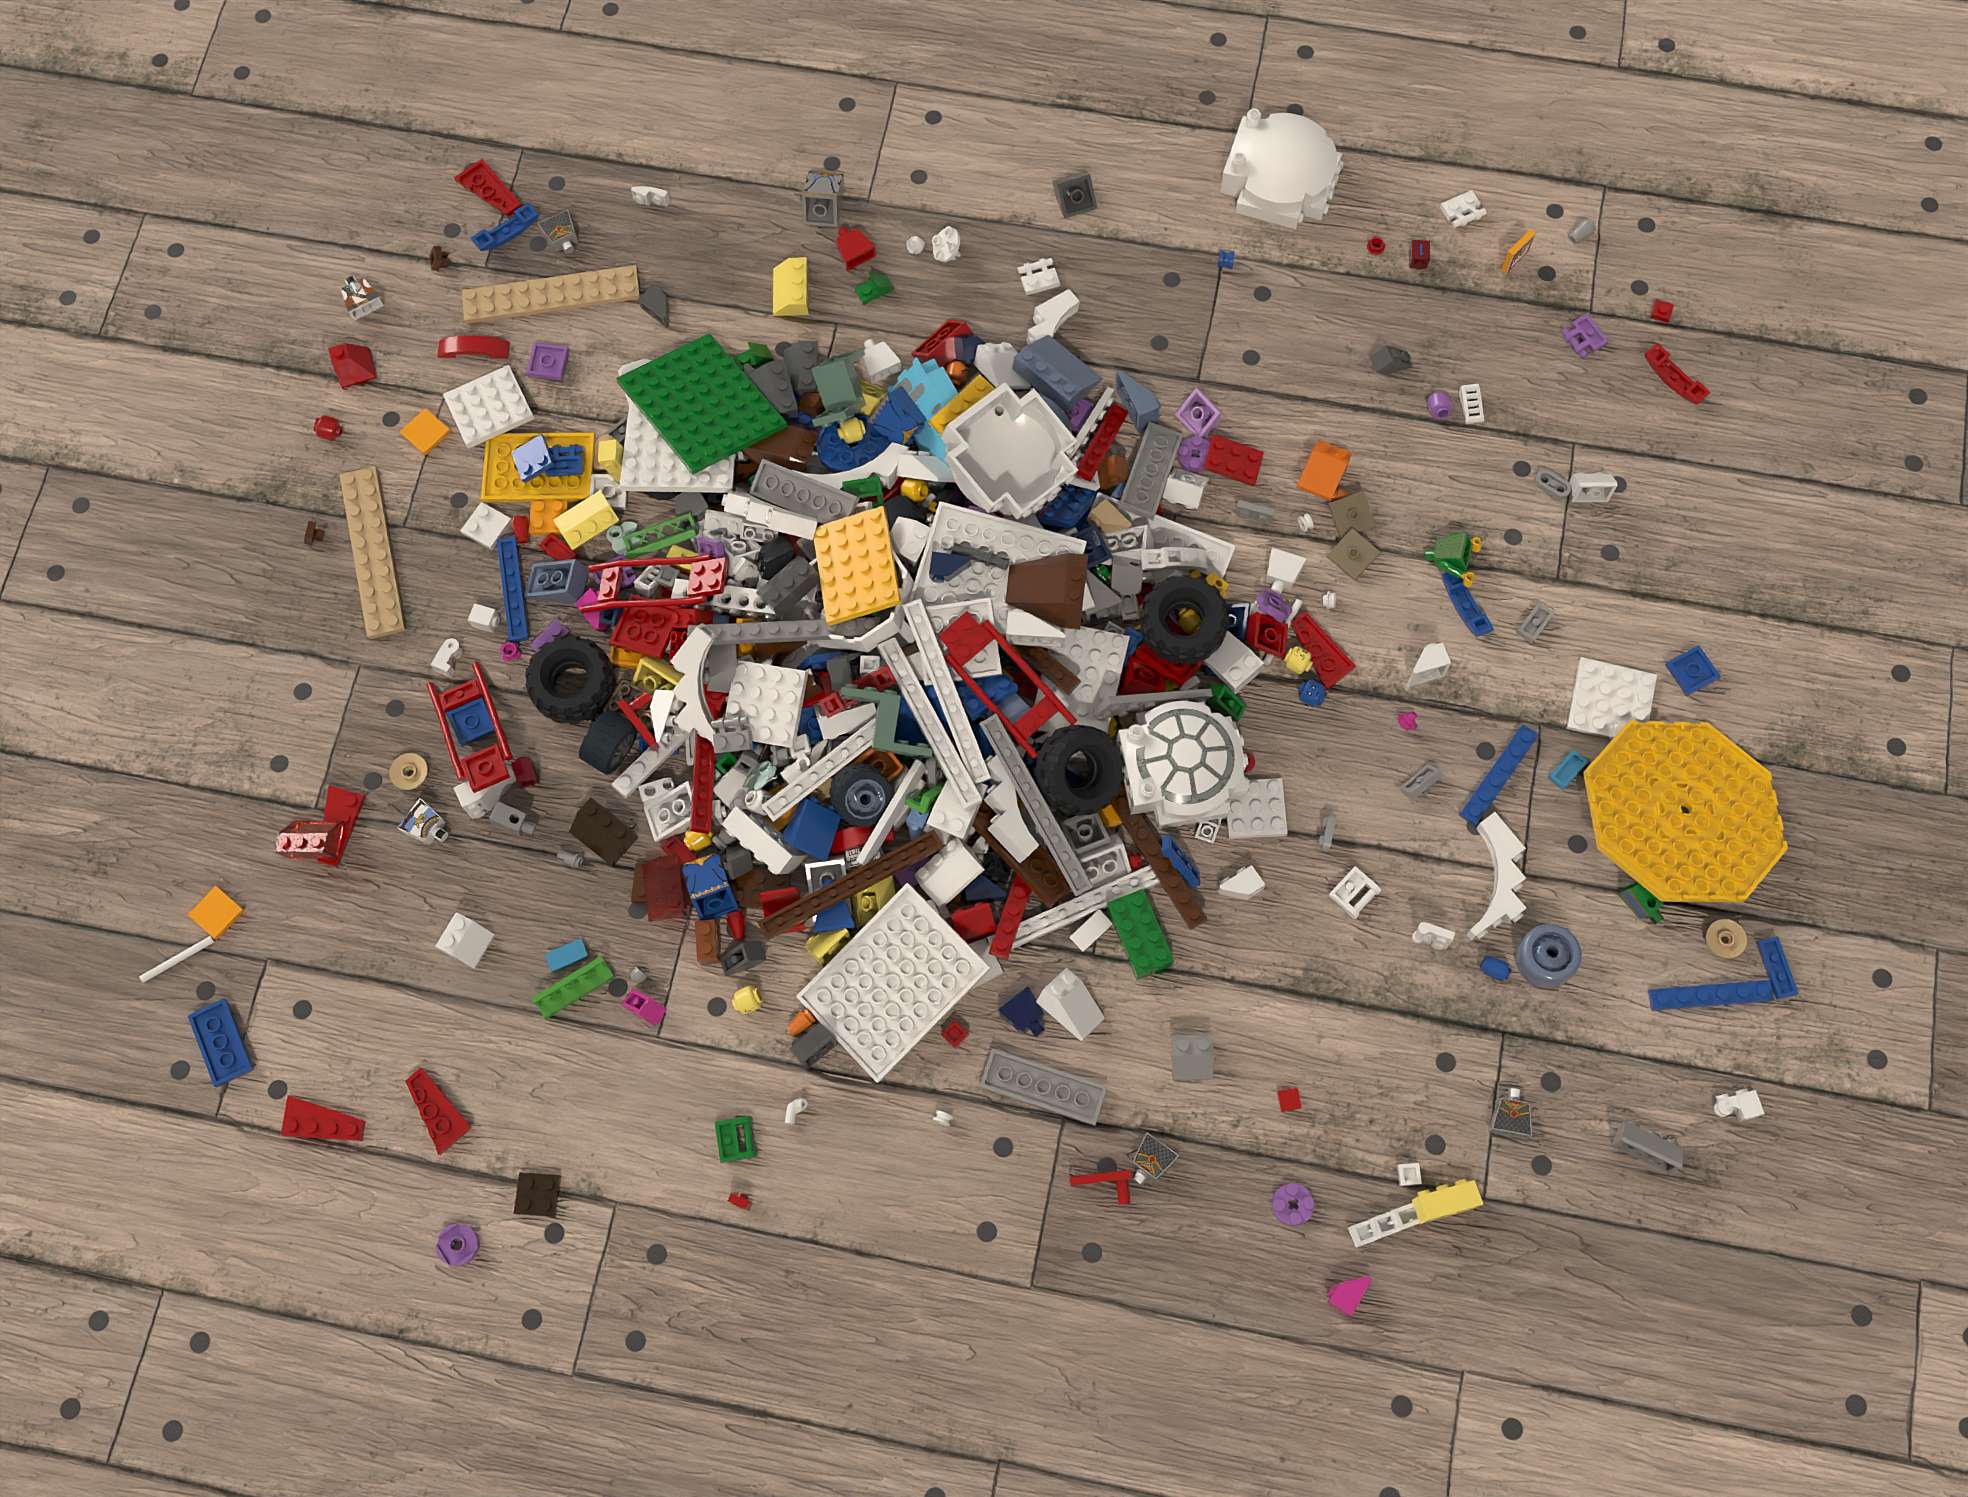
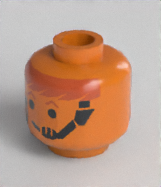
(957, 373)

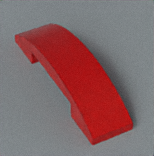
(473, 345)
(1673, 376)
(876, 679)
(853, 838)

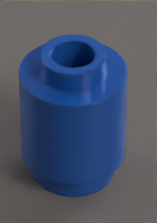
(1495, 968)

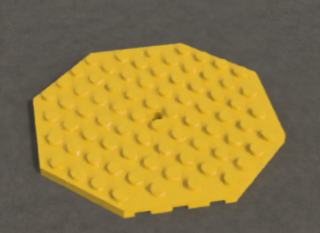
(1678, 857)

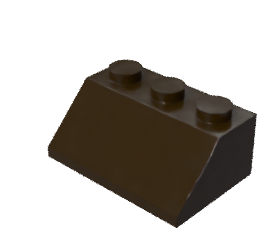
(602, 832)

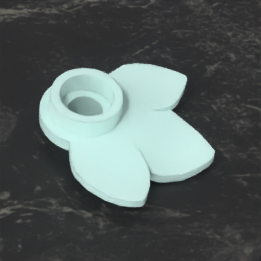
(617, 542)
(761, 774)

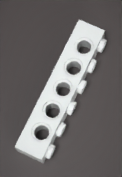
(734, 607)

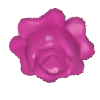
(1407, 721)

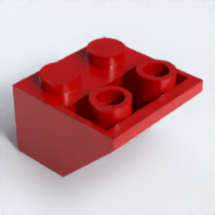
(974, 922)

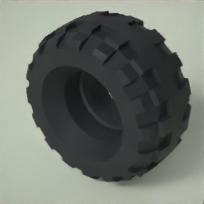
(1184, 593)
(556, 658)
(1102, 775)

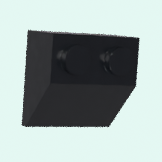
(774, 556)

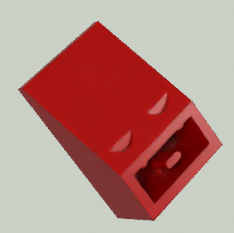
(680, 621)

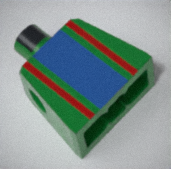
(1642, 902)

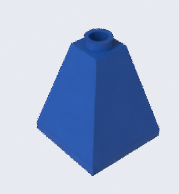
(835, 917)

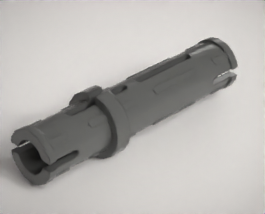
(986, 558)

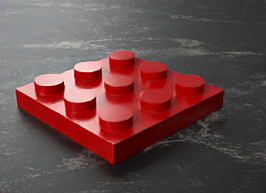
(644, 629)
(1179, 673)

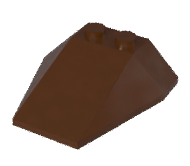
(786, 448)
(1050, 588)

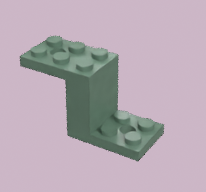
(839, 388)
(885, 721)

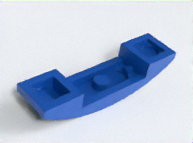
(507, 231)
(1466, 606)

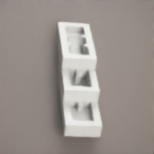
(1384, 1225)

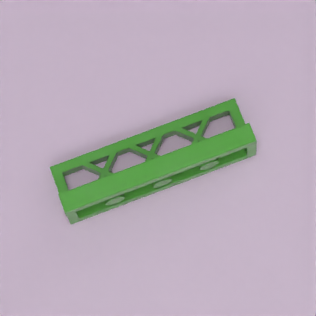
(661, 543)
(926, 798)
(573, 987)

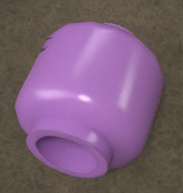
(1440, 405)

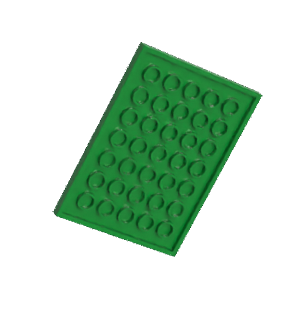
(701, 403)

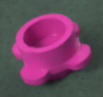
(510, 647)

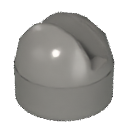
(638, 975)

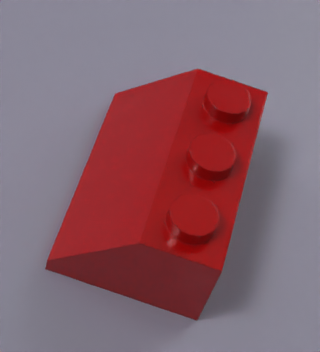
(941, 343)

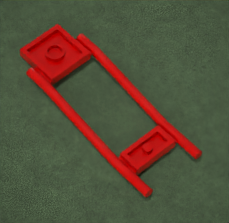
(705, 579)
(968, 638)
(487, 765)

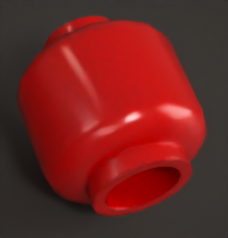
(327, 428)

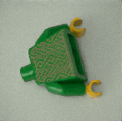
(1453, 555)

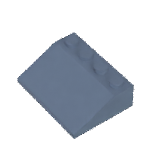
(1055, 372)

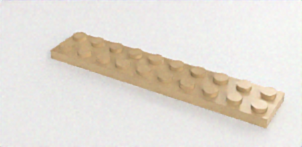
(550, 294)
(372, 553)

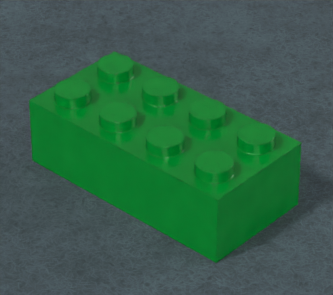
(1139, 934)

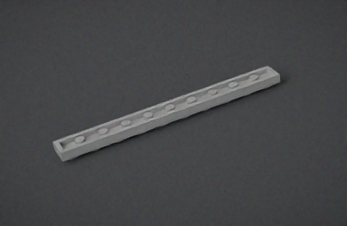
(788, 630)
(1036, 804)

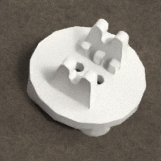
(946, 244)

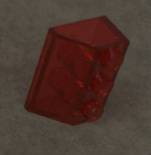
(310, 840)
(665, 888)

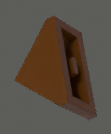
(811, 404)

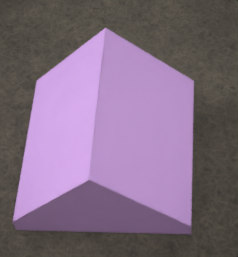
(1199, 414)

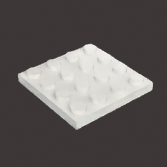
(488, 406)
(942, 616)
(1609, 695)
(770, 699)

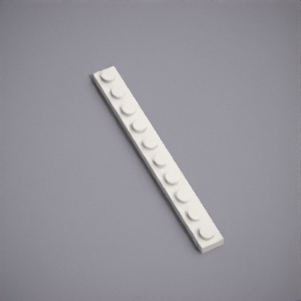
(1090, 426)
(946, 691)
(930, 724)
(1082, 906)

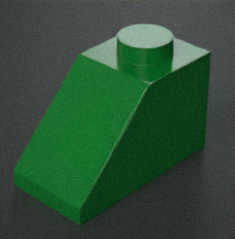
(1225, 702)

